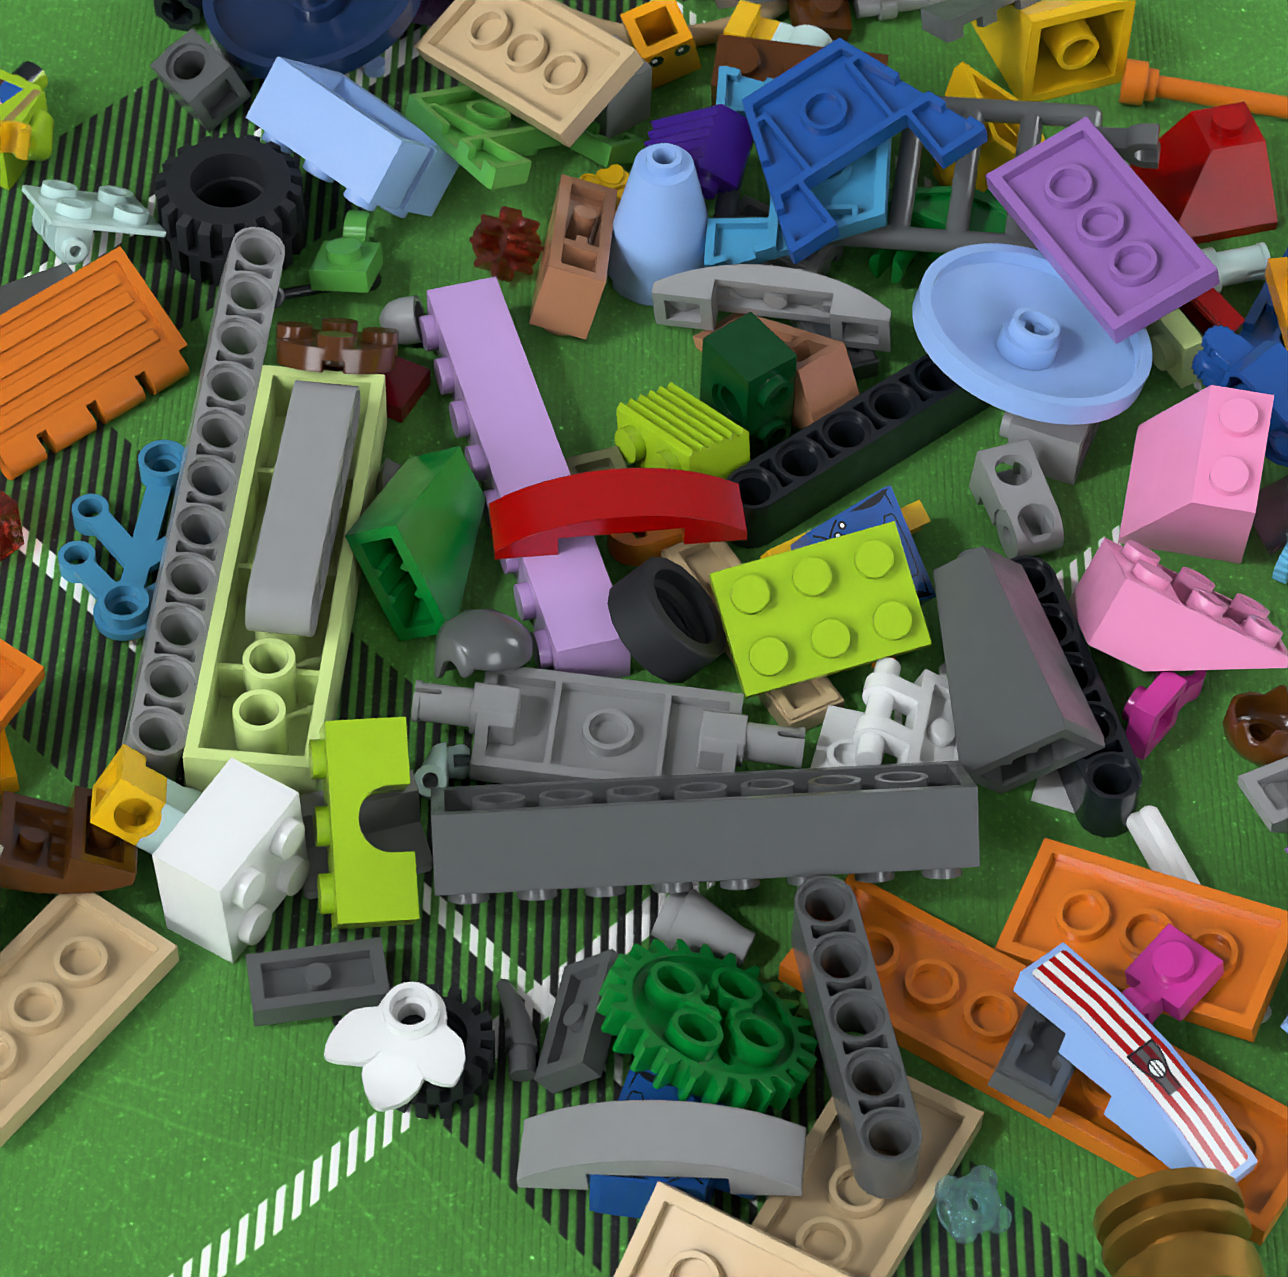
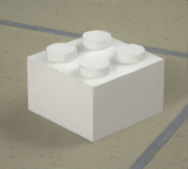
(232, 861)

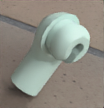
(441, 765)

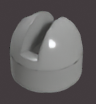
(404, 316)

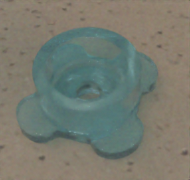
(954, 1206)

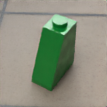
(421, 541)

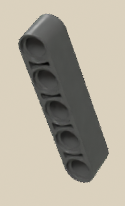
(856, 1061)

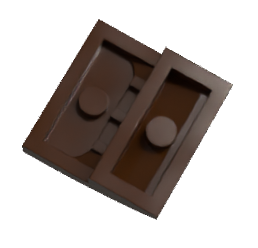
(59, 849)

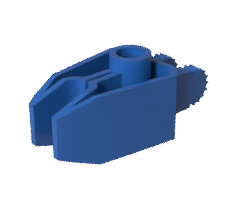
(1236, 364)

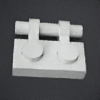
(928, 724)

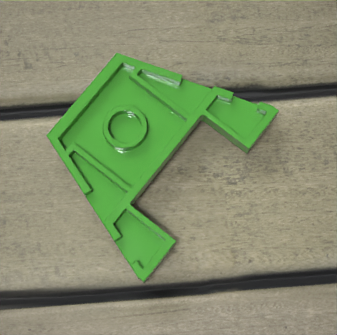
(492, 139)

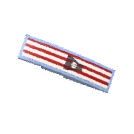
(1121, 1051)

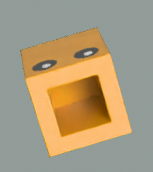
(662, 40)

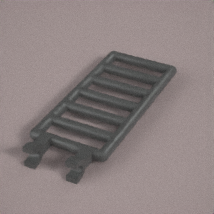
(1134, 144)

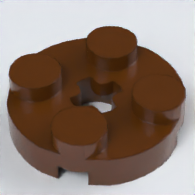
(337, 346)

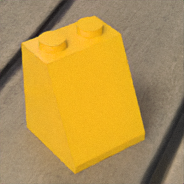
(1060, 46)

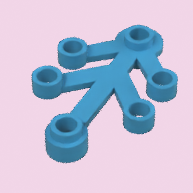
(138, 554)

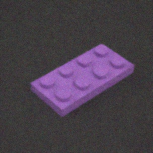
(1102, 230)

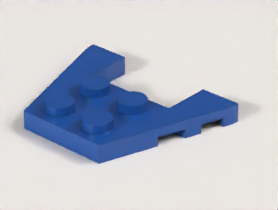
(828, 117)

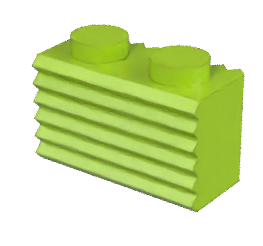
(679, 433)

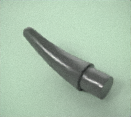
(519, 1034)

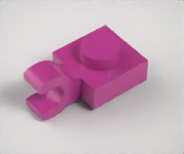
(1154, 709)
(1171, 975)

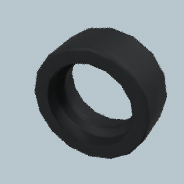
(666, 620)

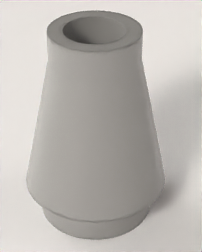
(698, 922)

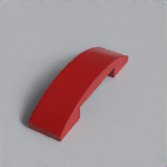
(616, 503)

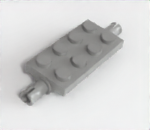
(598, 727)

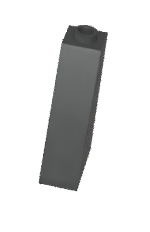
(1007, 675)

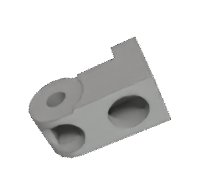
(1017, 500)

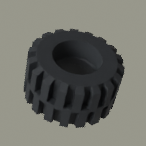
(221, 190)

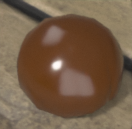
(1258, 725)

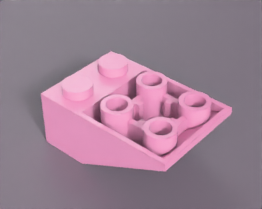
(1168, 617)

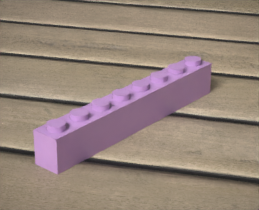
(515, 448)

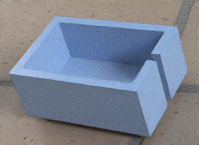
(351, 139)

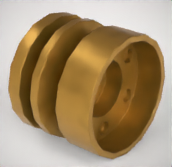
(1177, 1227)

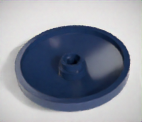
(314, 32)

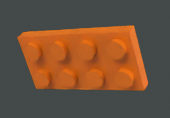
(1118, 908)

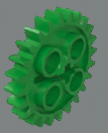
(706, 1026)

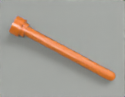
(1145, 83)

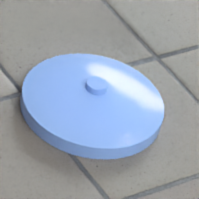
(1023, 338)

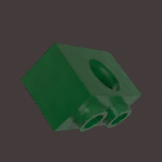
(750, 380)

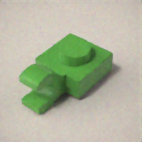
(348, 261)

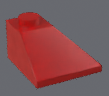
(1215, 174)

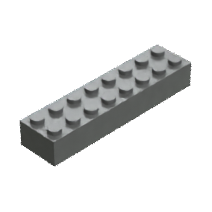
(703, 830)

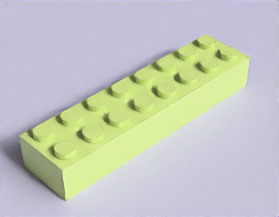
(273, 691)

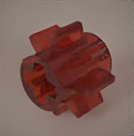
(506, 244)

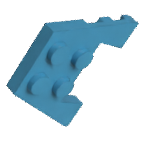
(852, 196)

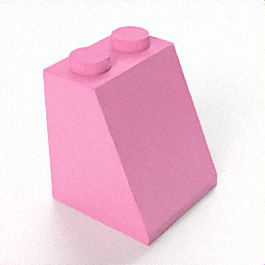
(1198, 474)

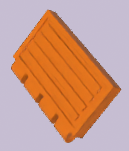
(78, 351)

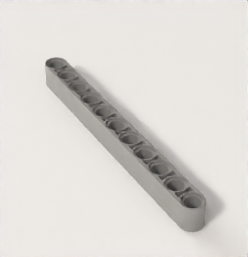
(204, 501)

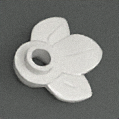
(399, 1055)

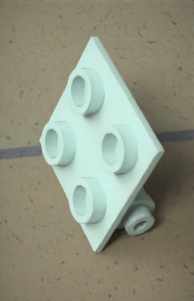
(69, 216)

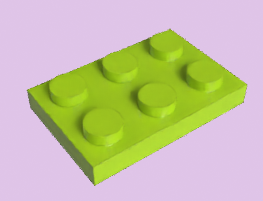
(819, 609)

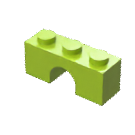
(362, 882)

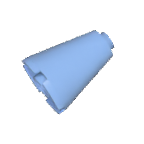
(657, 222)

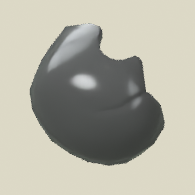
(481, 642)

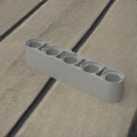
(303, 509)

